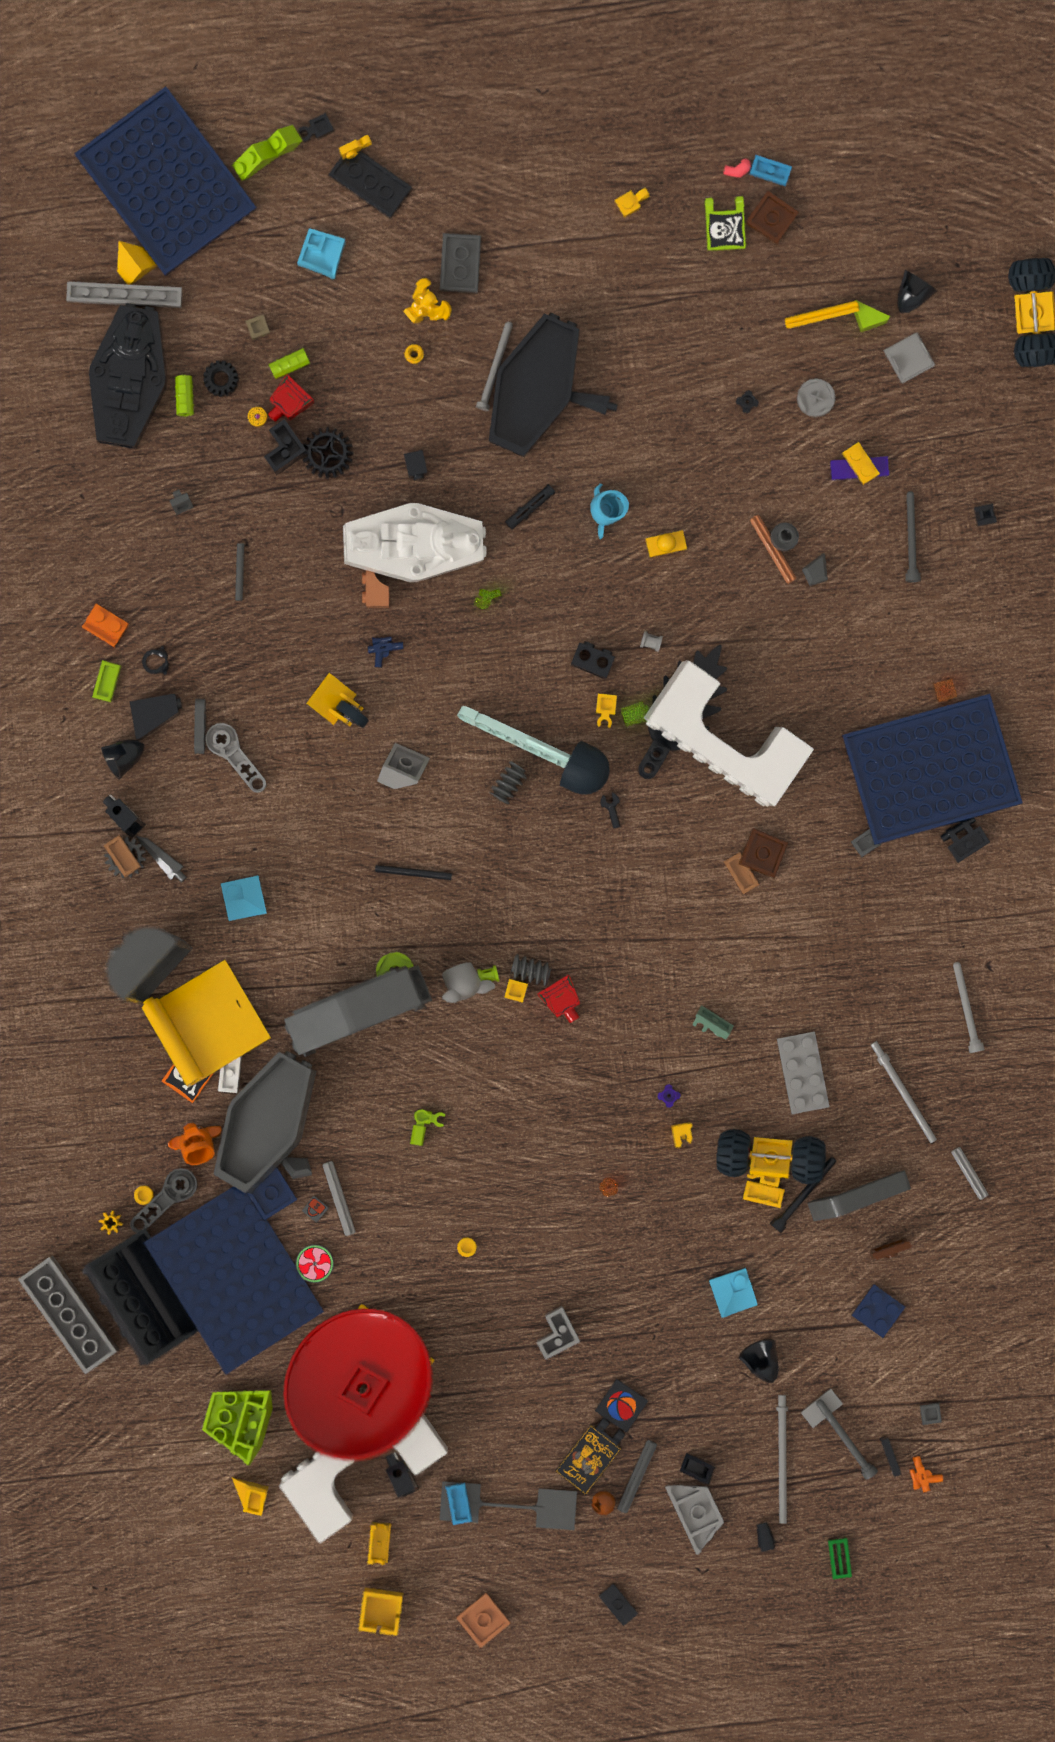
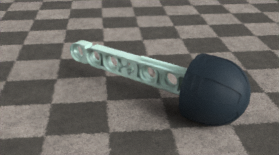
(584, 769)

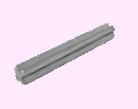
(339, 1199)

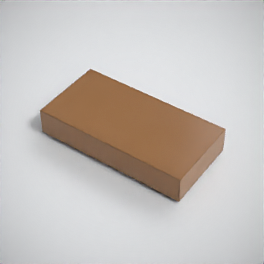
(122, 856)
(742, 875)

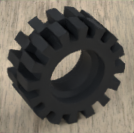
(220, 367)

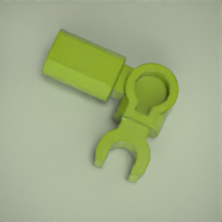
(423, 1117)

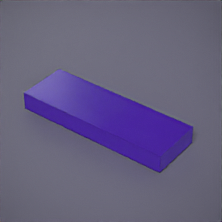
(842, 470)

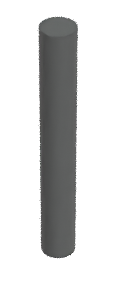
(239, 572)

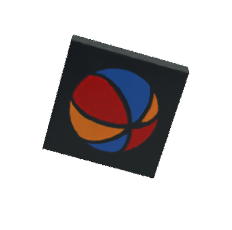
(621, 1405)

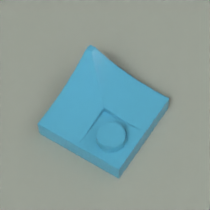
(321, 253)
(243, 898)
(733, 1292)

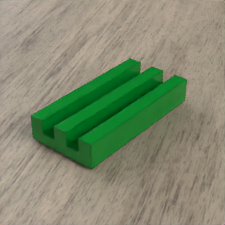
(841, 1574)

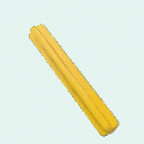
(822, 314)

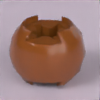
(603, 1503)

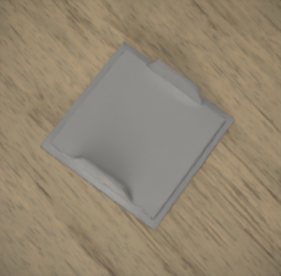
(909, 357)

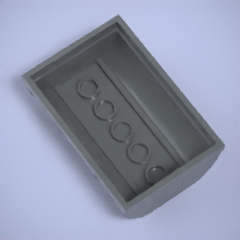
(144, 962)

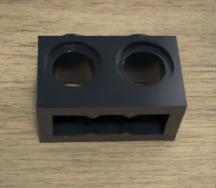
(591, 664)

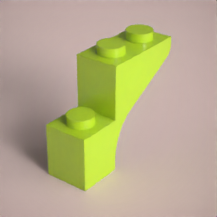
(264, 152)

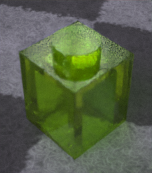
(634, 714)

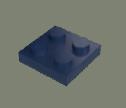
(272, 1195)
(878, 1311)

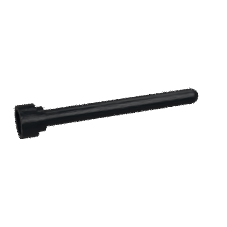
(780, 1222)

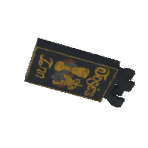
(590, 1456)

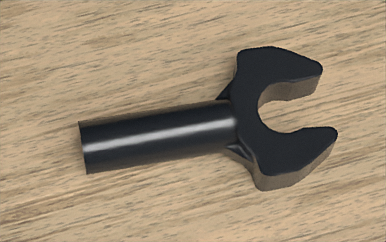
(612, 809)

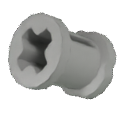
(651, 641)

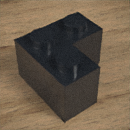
(289, 448)

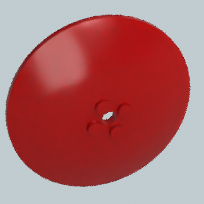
(332, 1366)

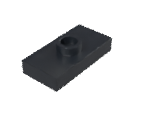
(618, 1604)

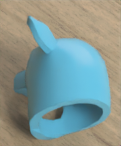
(607, 508)

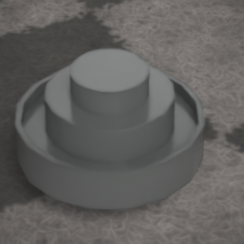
(784, 536)

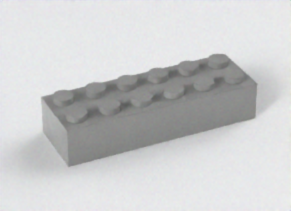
(68, 1314)

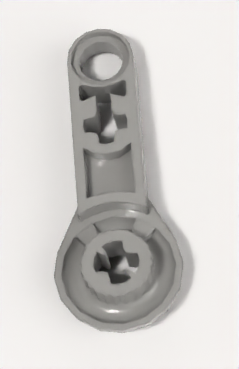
(232, 752)

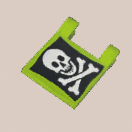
(725, 228)

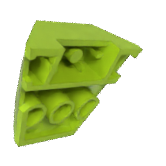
(239, 1421)

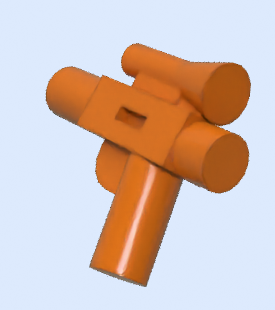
(923, 1477)

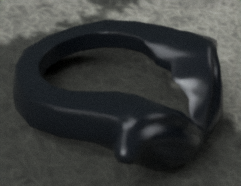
(160, 652)

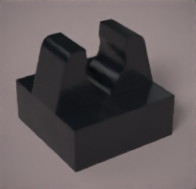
(985, 515)

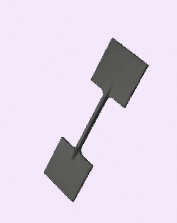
(553, 1509)

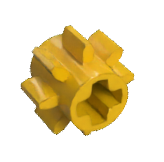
(115, 1219)

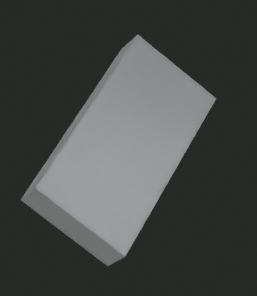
(813, 1413)

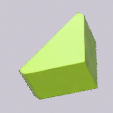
(869, 317)

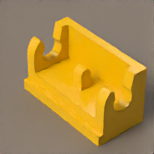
(679, 1131)
(379, 1543)

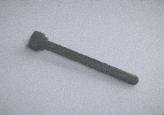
(913, 573)
(868, 1469)

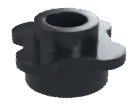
(742, 401)

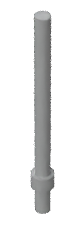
(884, 1059)

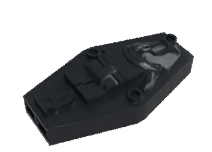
(128, 376)
(534, 384)

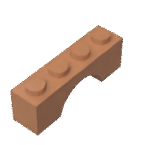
(376, 594)

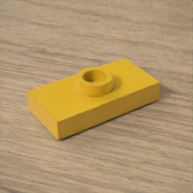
(763, 1194)

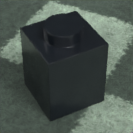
(416, 465)

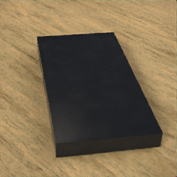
(371, 183)

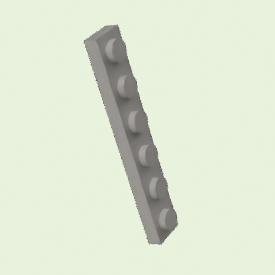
(121, 294)

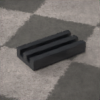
(890, 1456)

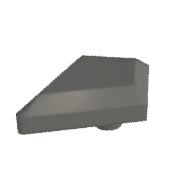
(816, 571)
(297, 1167)

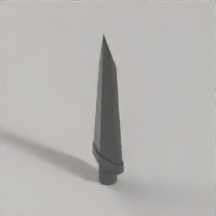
(165, 861)

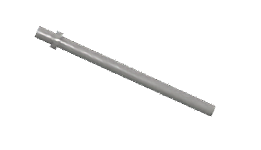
(782, 1408)

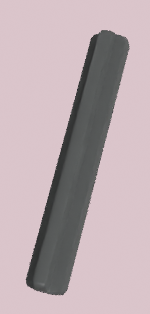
(637, 1476)

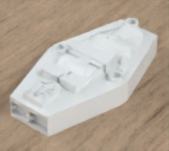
(413, 542)

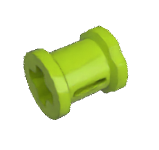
(488, 974)

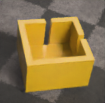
(380, 1609)

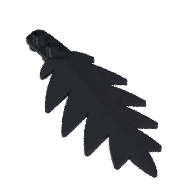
(661, 744)

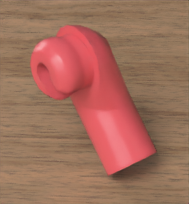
(738, 171)

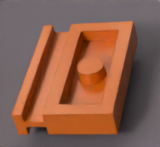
(105, 625)

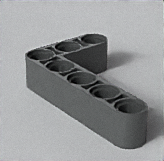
(859, 1197)

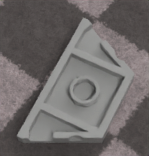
(697, 1513)

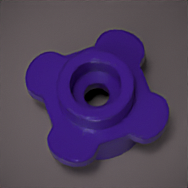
(668, 1090)

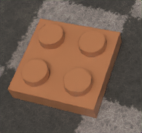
(483, 1620)

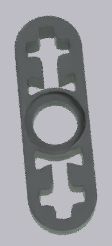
(200, 726)

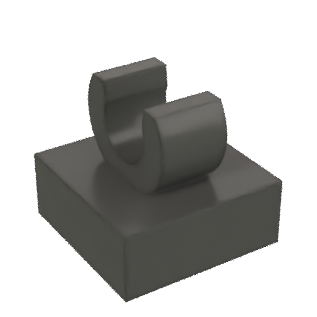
(181, 502)

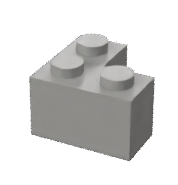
(562, 1335)

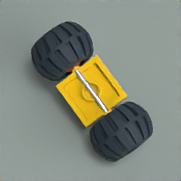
(1034, 311)
(771, 1156)

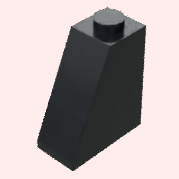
(153, 713)

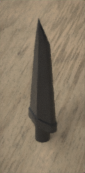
(595, 402)

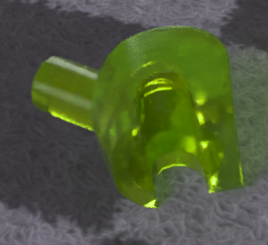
(487, 596)

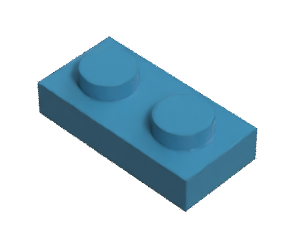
(770, 170)

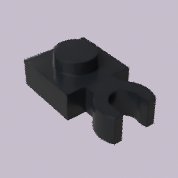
(319, 127)

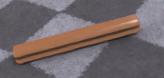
(776, 554)

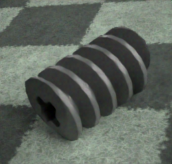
(508, 784)
(531, 970)

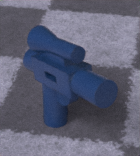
(381, 649)

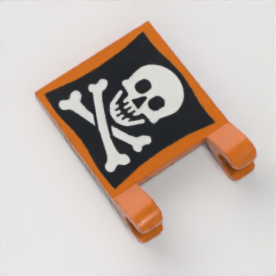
(176, 1082)

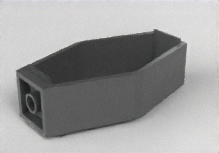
(357, 1008)

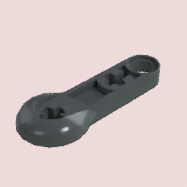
(168, 1196)

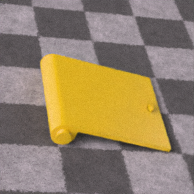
(204, 1023)

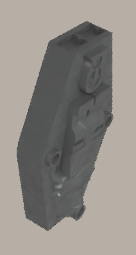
(265, 1122)

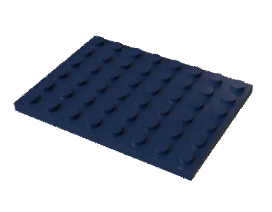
(165, 181)
(932, 769)
(233, 1278)

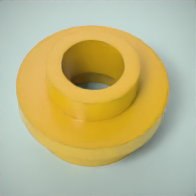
(410, 349)

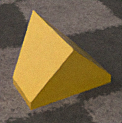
(133, 262)
(251, 1495)

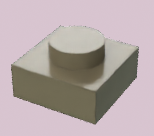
(257, 327)

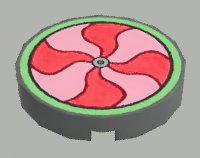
(314, 1263)

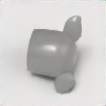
(464, 983)

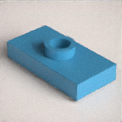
(459, 1503)

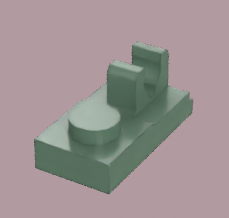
(716, 1024)

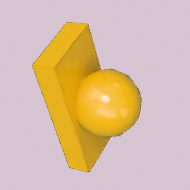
(666, 543)

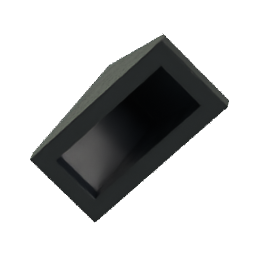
(698, 1468)

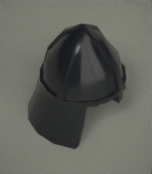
(913, 292)
(122, 756)
(762, 1359)

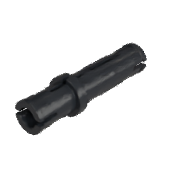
(547, 492)

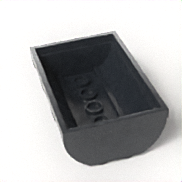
(140, 1299)

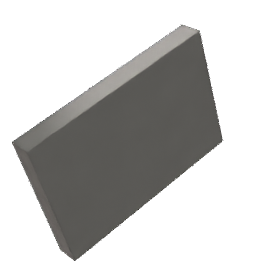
(460, 263)

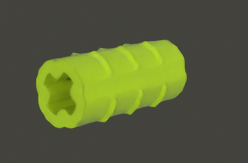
(289, 363)
(184, 395)

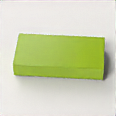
(106, 681)

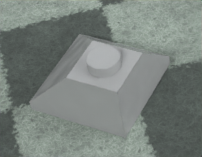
(402, 767)

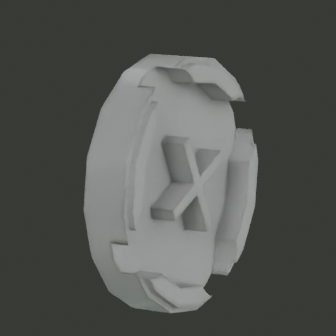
(816, 397)

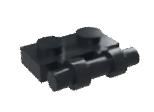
(967, 844)

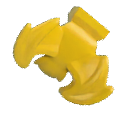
(425, 304)

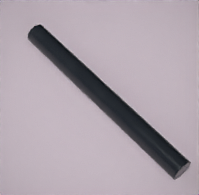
(413, 872)

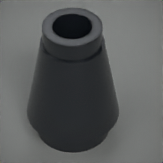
(765, 1537)

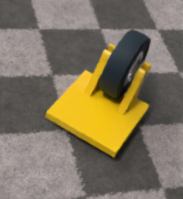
(335, 698)

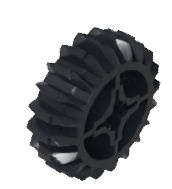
(335, 456)

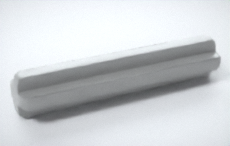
(969, 1173)

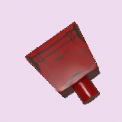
(289, 400)
(561, 998)

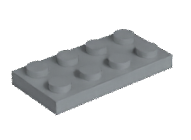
(803, 1073)

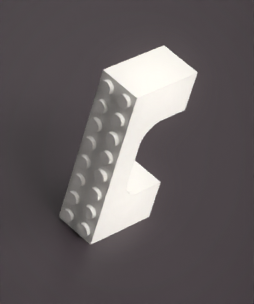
(679, 717)
(313, 1487)

